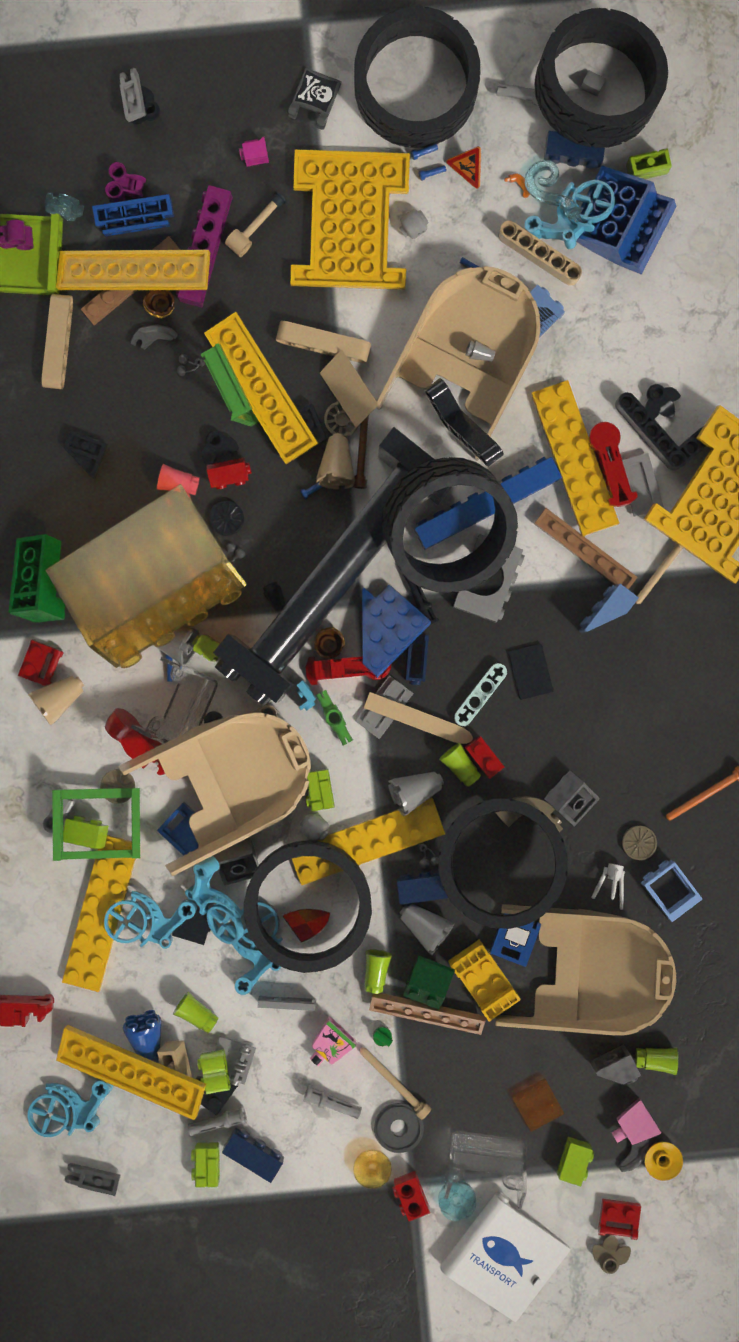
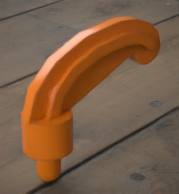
(520, 180)

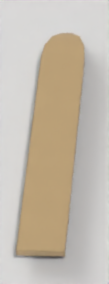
(417, 719)

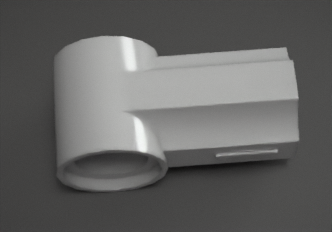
(67, 806)

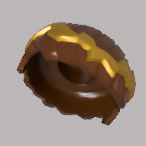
(159, 303)
(329, 642)

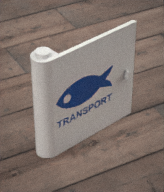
(504, 1258)

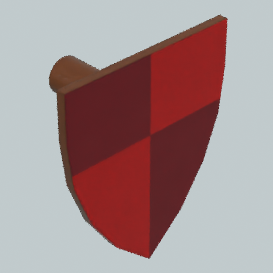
(307, 922)

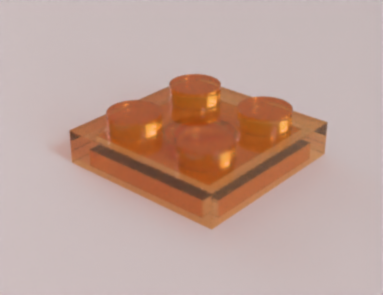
(538, 1105)

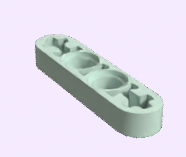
(477, 692)

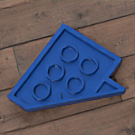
(388, 628)

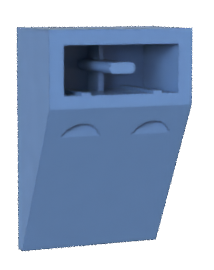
(616, 603)

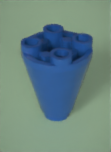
(144, 1034)

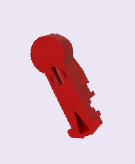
(604, 442)
(338, 669)
(134, 743)
(16, 1009)

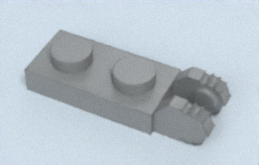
(132, 96)

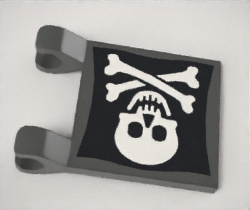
(316, 94)

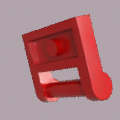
(35, 661)
(621, 1213)

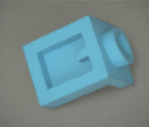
(305, 692)

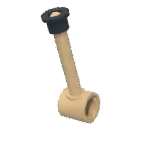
(239, 241)

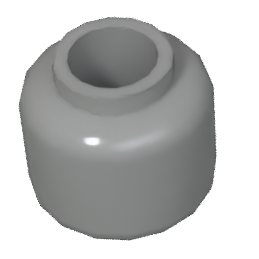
(413, 224)
(314, 827)

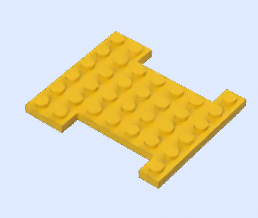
(350, 217)
(708, 510)

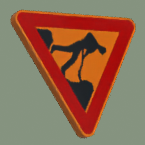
(468, 165)

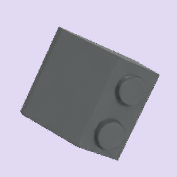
(237, 862)

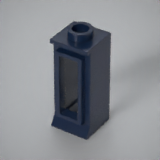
(415, 679)

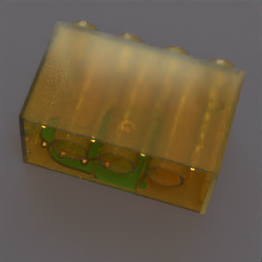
(146, 579)

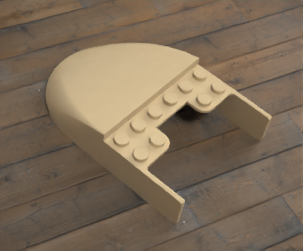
(469, 307)
(244, 772)
(608, 974)

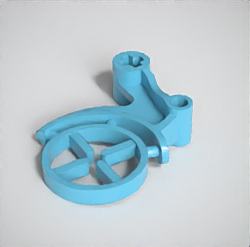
(567, 229)
(204, 894)
(161, 926)
(260, 962)
(83, 1111)

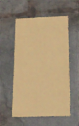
(349, 388)

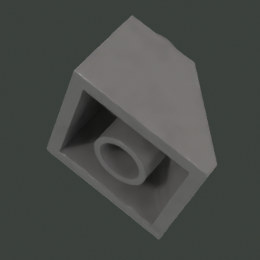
(572, 798)
(616, 1066)

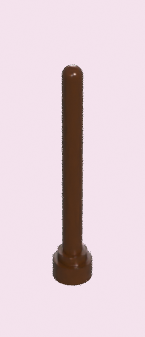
(360, 479)

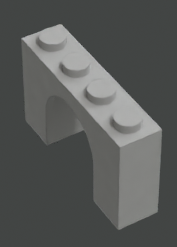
(491, 606)

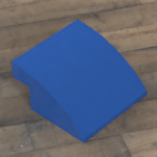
(634, 224)

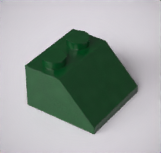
(428, 982)

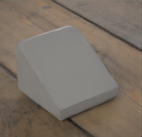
(593, 83)

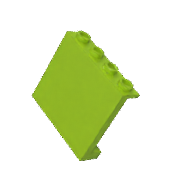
(33, 269)

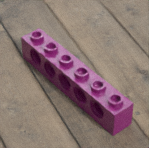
(212, 197)

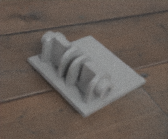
(238, 1057)

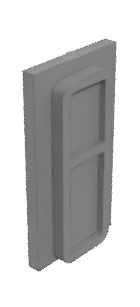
(643, 481)
(375, 722)

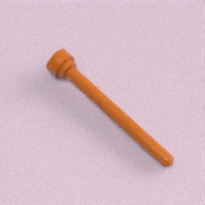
(704, 795)

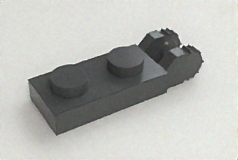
(93, 1179)

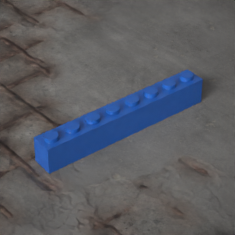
(482, 505)

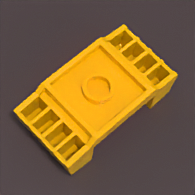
(484, 980)

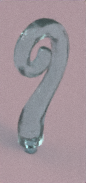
(565, 202)

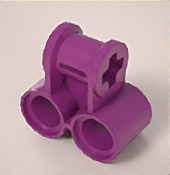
(128, 184)
(16, 235)

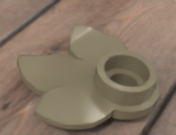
(611, 1251)

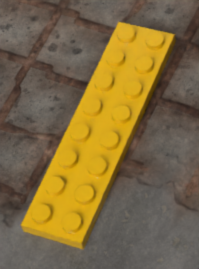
(133, 270)
(263, 389)
(575, 458)
(374, 840)
(91, 942)
(131, 1072)

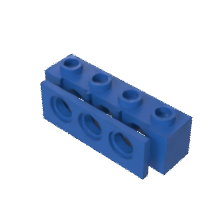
(133, 211)

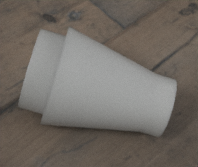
(478, 351)

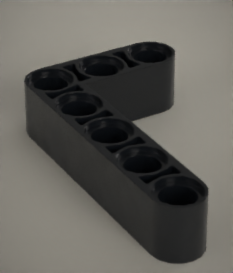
(461, 425)
(660, 434)

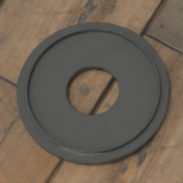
(395, 1143)

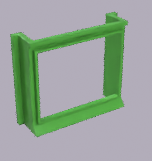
(229, 386)
(57, 803)

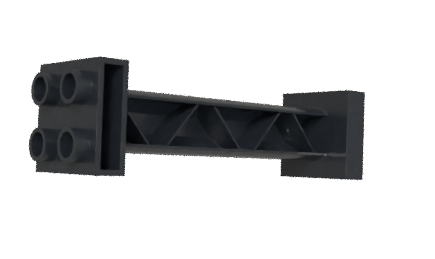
(323, 588)

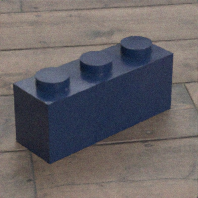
(561, 150)
(420, 888)
(253, 1154)

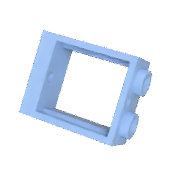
(682, 905)

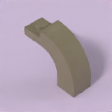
(510, 817)

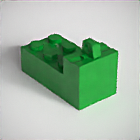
(31, 587)

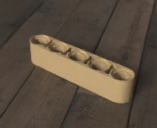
(536, 244)
(57, 341)
(322, 341)

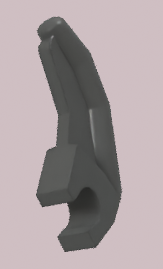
(151, 333)
(635, 1156)

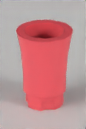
(171, 478)

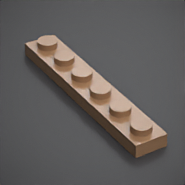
(110, 299)
(584, 549)
(421, 1012)

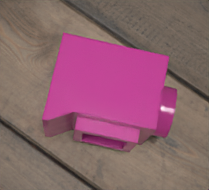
(254, 152)

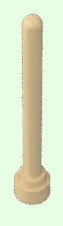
(659, 572)
(421, 1109)

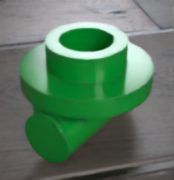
(382, 1036)

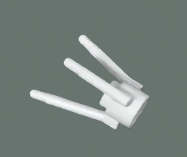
(615, 873)

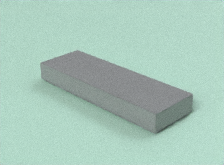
(286, 1003)

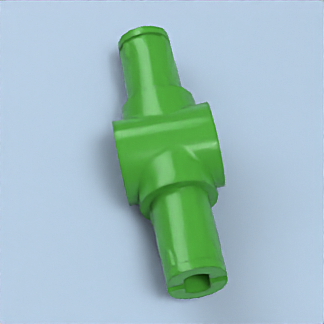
(328, 708)

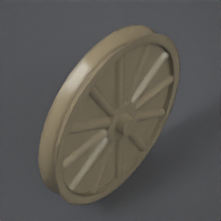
(116, 779)
(639, 842)

